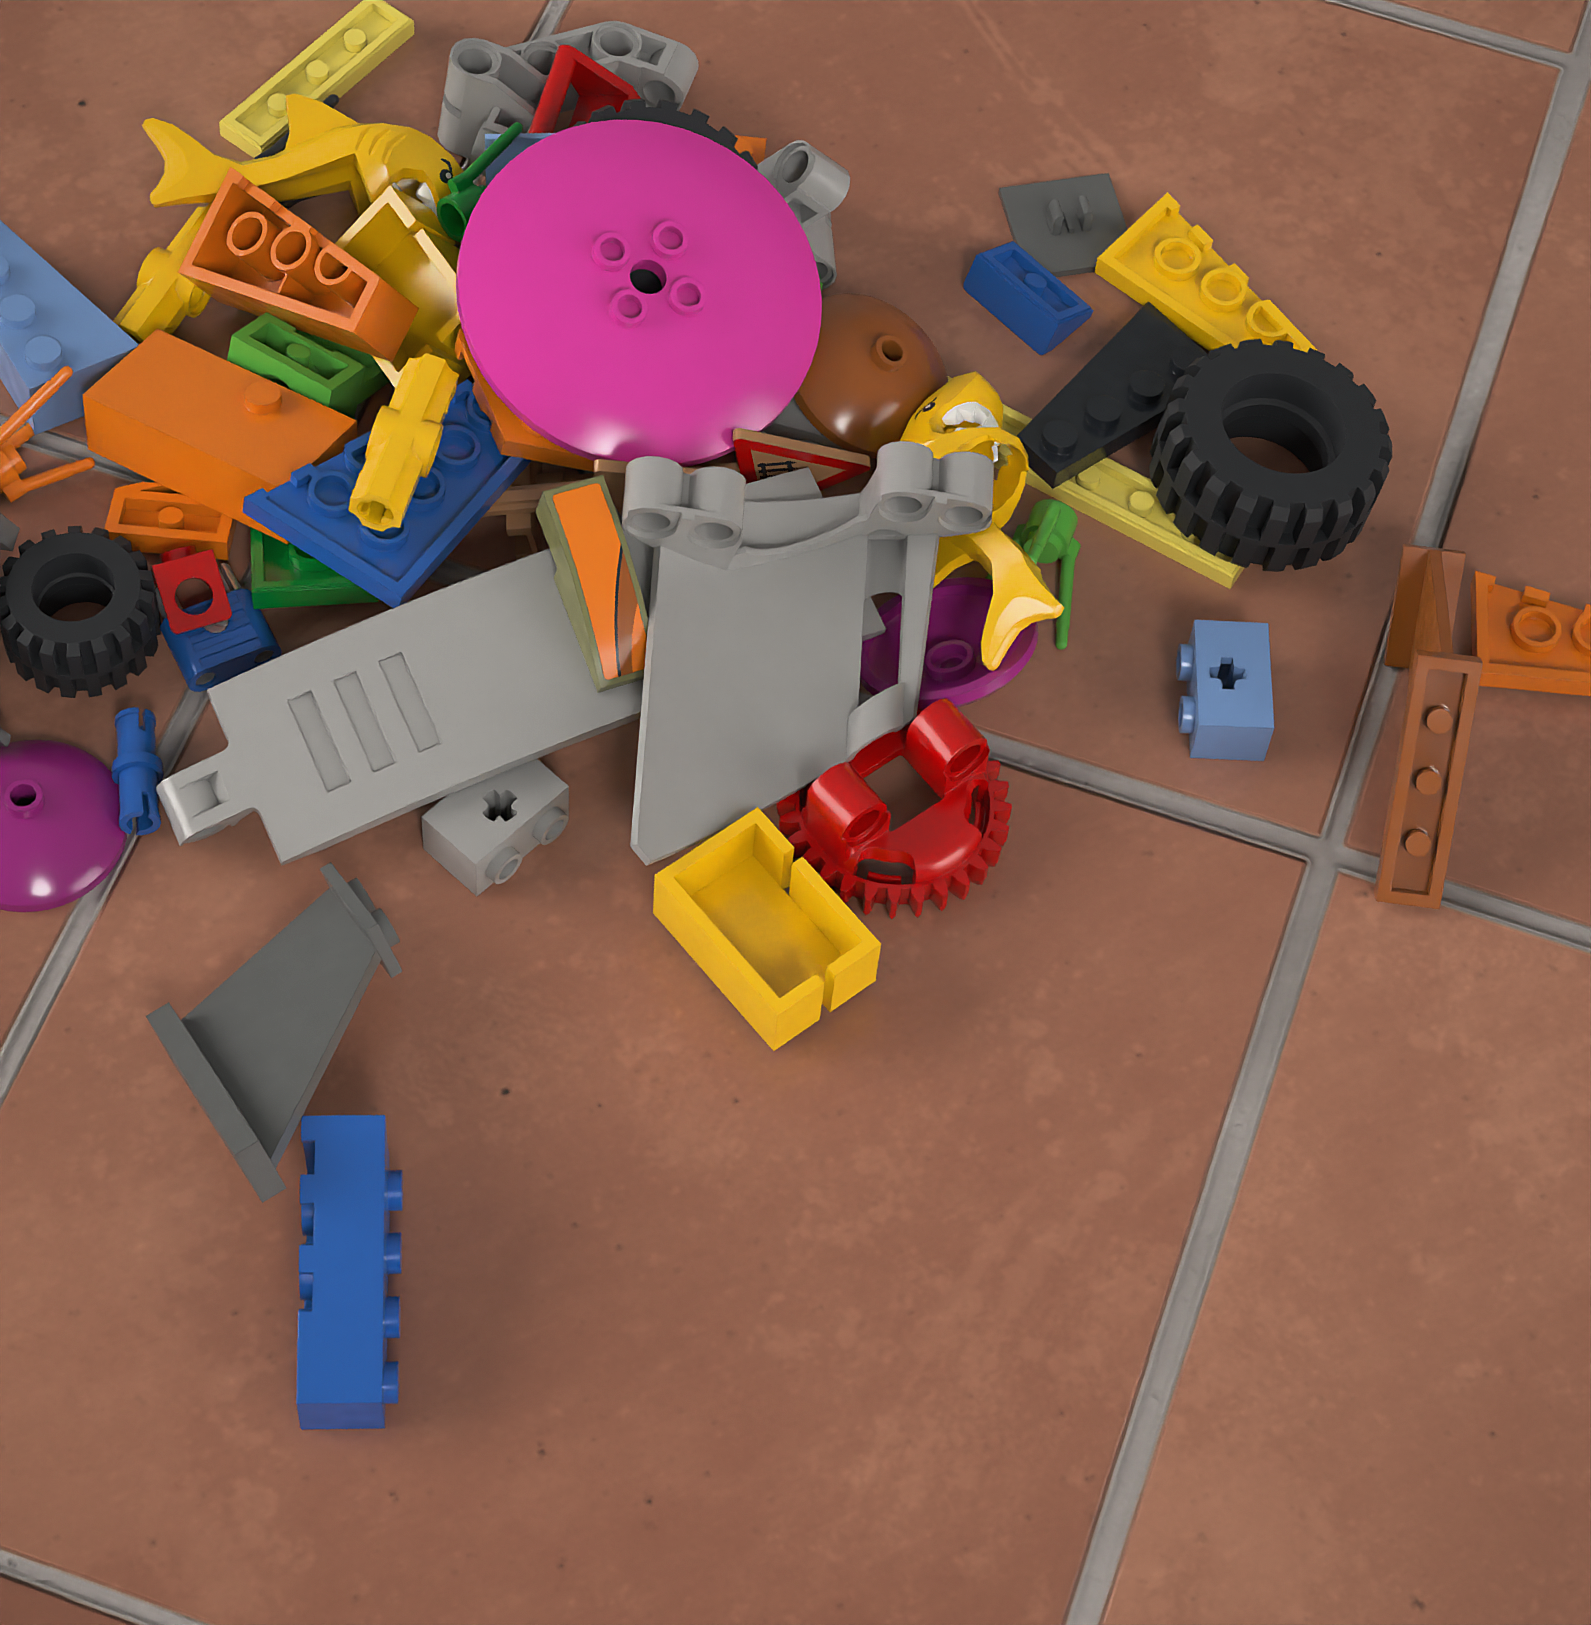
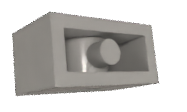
(495, 823)

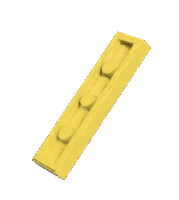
(324, 68)

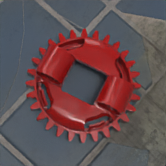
(845, 821)

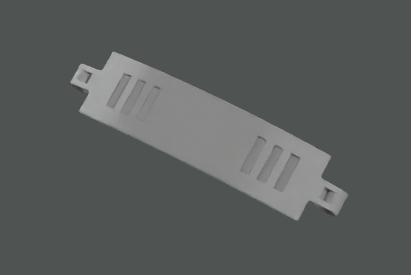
(414, 705)

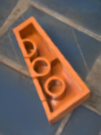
(273, 262)

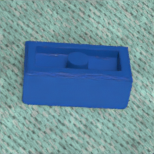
(1025, 297)

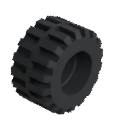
(72, 571)

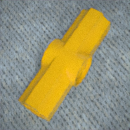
(162, 293)
(403, 442)

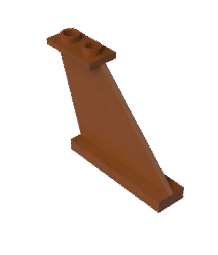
(1433, 728)

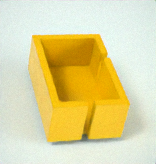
(419, 260)
(757, 944)

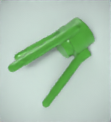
(1045, 539)

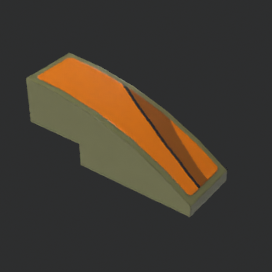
(596, 580)

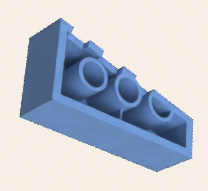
(50, 327)

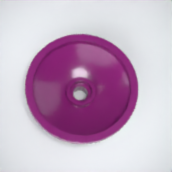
(953, 646)
(63, 838)

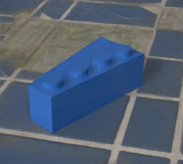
(346, 1274)

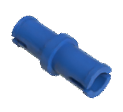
(137, 771)

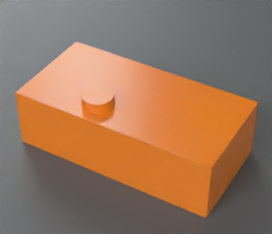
(207, 425)

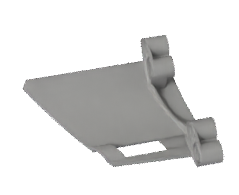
(764, 628)

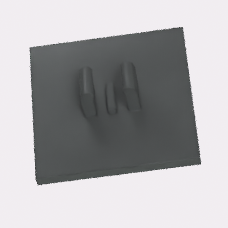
(1064, 221)

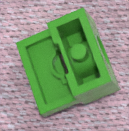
(307, 363)

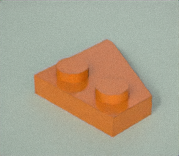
(164, 520)

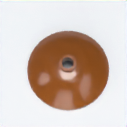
(868, 373)

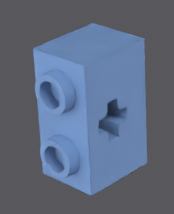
(1227, 690)

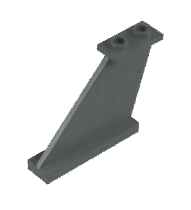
(275, 1023)

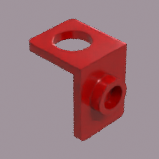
(187, 564)

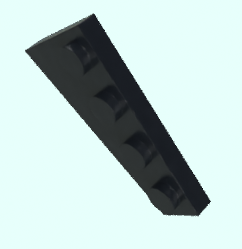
(1110, 399)

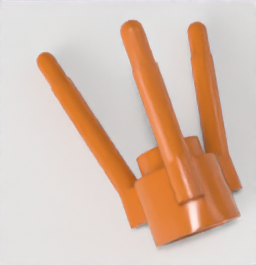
(11, 462)

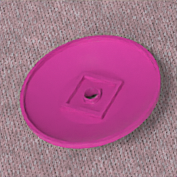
(625, 369)

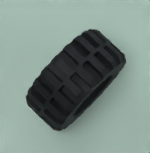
(1288, 401)

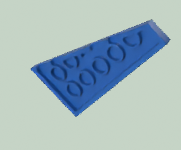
(444, 508)

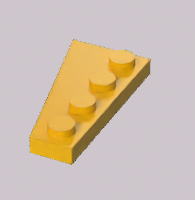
(1190, 284)

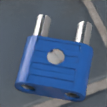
(225, 648)

